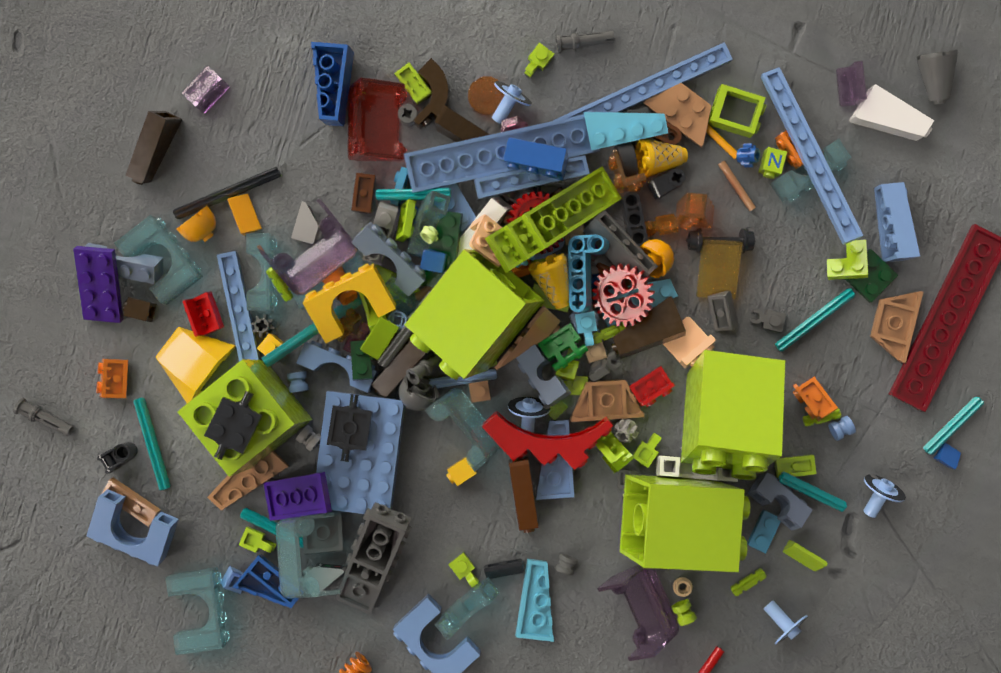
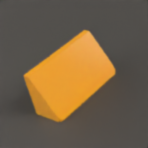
(244, 214)

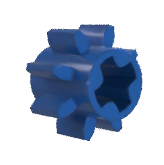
(748, 155)

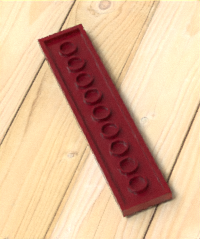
(948, 318)

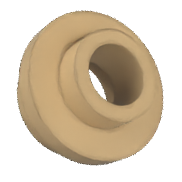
(686, 591)

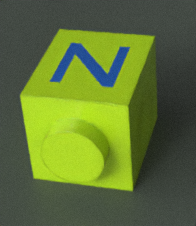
(772, 162)

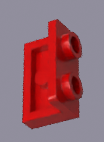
(203, 314)
(651, 386)

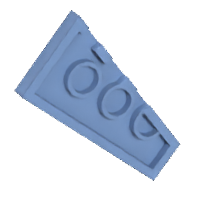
(557, 477)

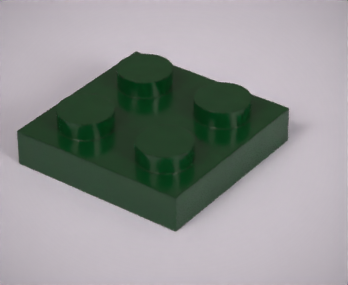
(879, 277)

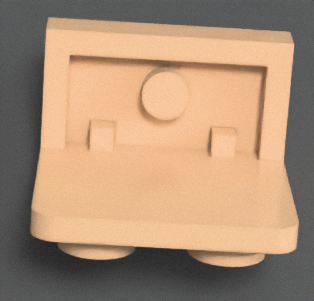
(483, 228)
(689, 347)

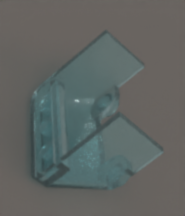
(289, 560)

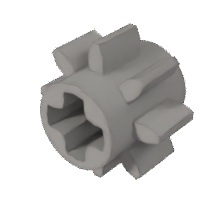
(626, 430)

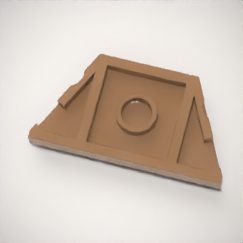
(683, 110)
(896, 323)
(605, 399)

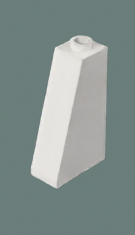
(891, 115)
(495, 209)

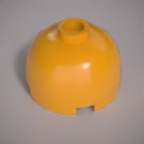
(198, 226)
(660, 254)

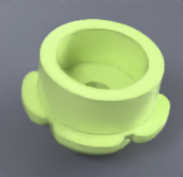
(429, 234)

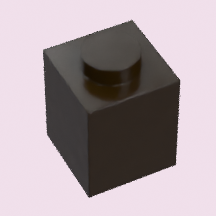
(139, 309)

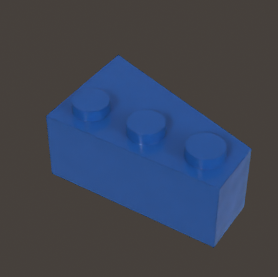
(536, 158)
(263, 580)

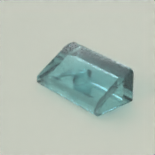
(403, 302)

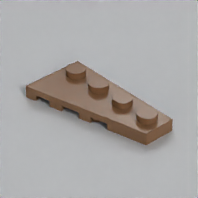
(240, 484)

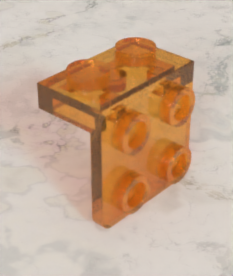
(624, 184)

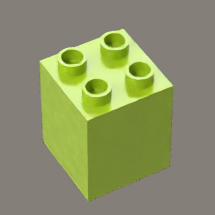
(472, 315)
(271, 398)
(733, 414)
(683, 523)

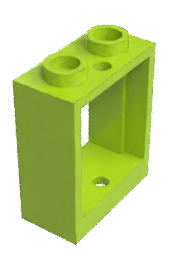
(729, 126)

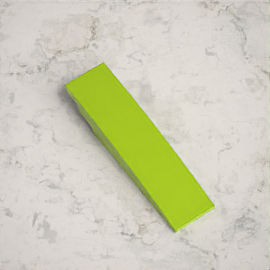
(553, 219)

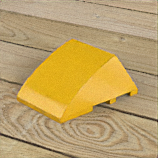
(192, 360)

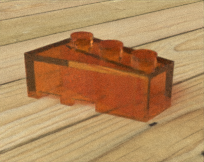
(694, 211)

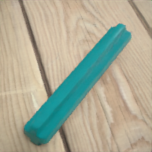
(405, 194)
(953, 425)
(812, 491)
(262, 522)

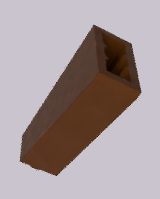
(523, 494)

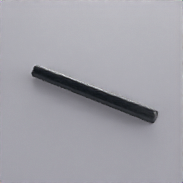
(226, 193)

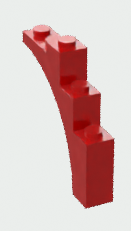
(545, 447)

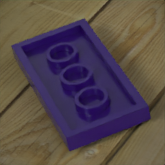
(98, 284)
(297, 496)

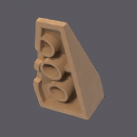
(537, 330)

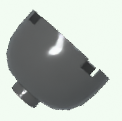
(417, 396)

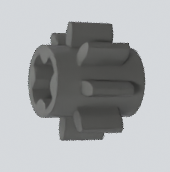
(259, 321)

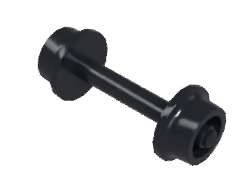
(695, 240)

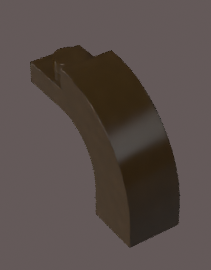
(436, 80)

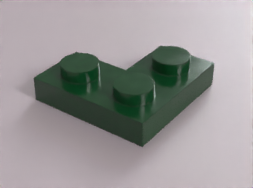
(361, 362)

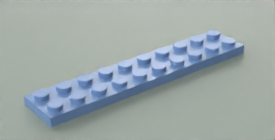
(485, 154)

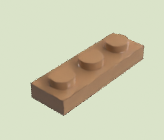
(134, 503)

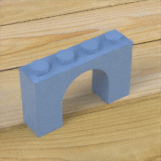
(107, 529)
(410, 629)

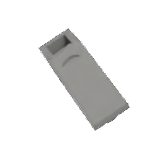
(385, 220)

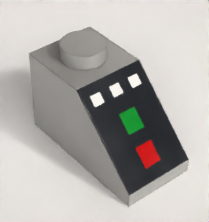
(306, 226)
(324, 573)

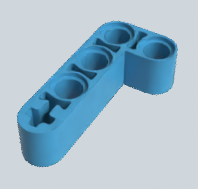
(585, 272)

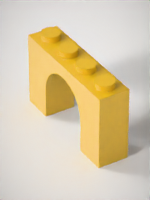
(366, 281)

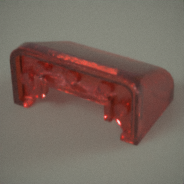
(375, 120)

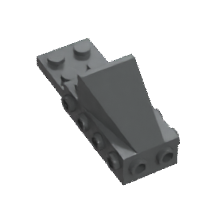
(373, 556)

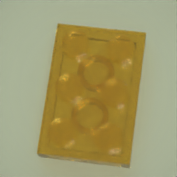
(718, 267)

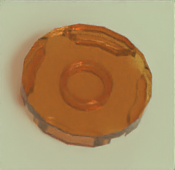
(484, 95)

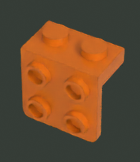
(816, 399)

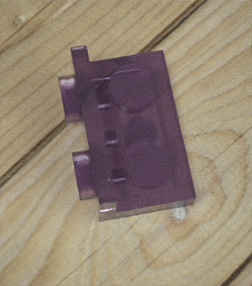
(851, 84)
(205, 89)

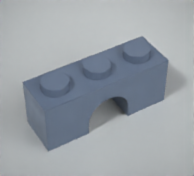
(532, 363)
(793, 510)

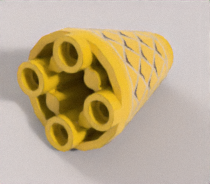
(658, 157)
(553, 278)

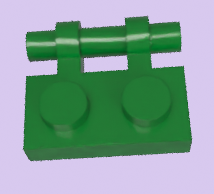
(560, 342)

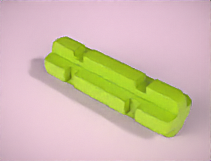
(280, 285)
(607, 333)
(807, 421)
(748, 582)

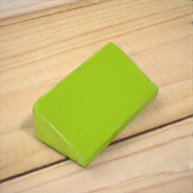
(379, 338)
(804, 556)

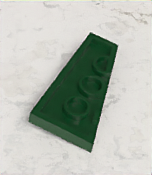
(448, 242)

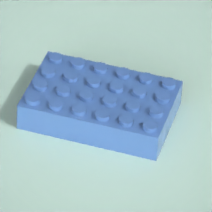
(369, 473)

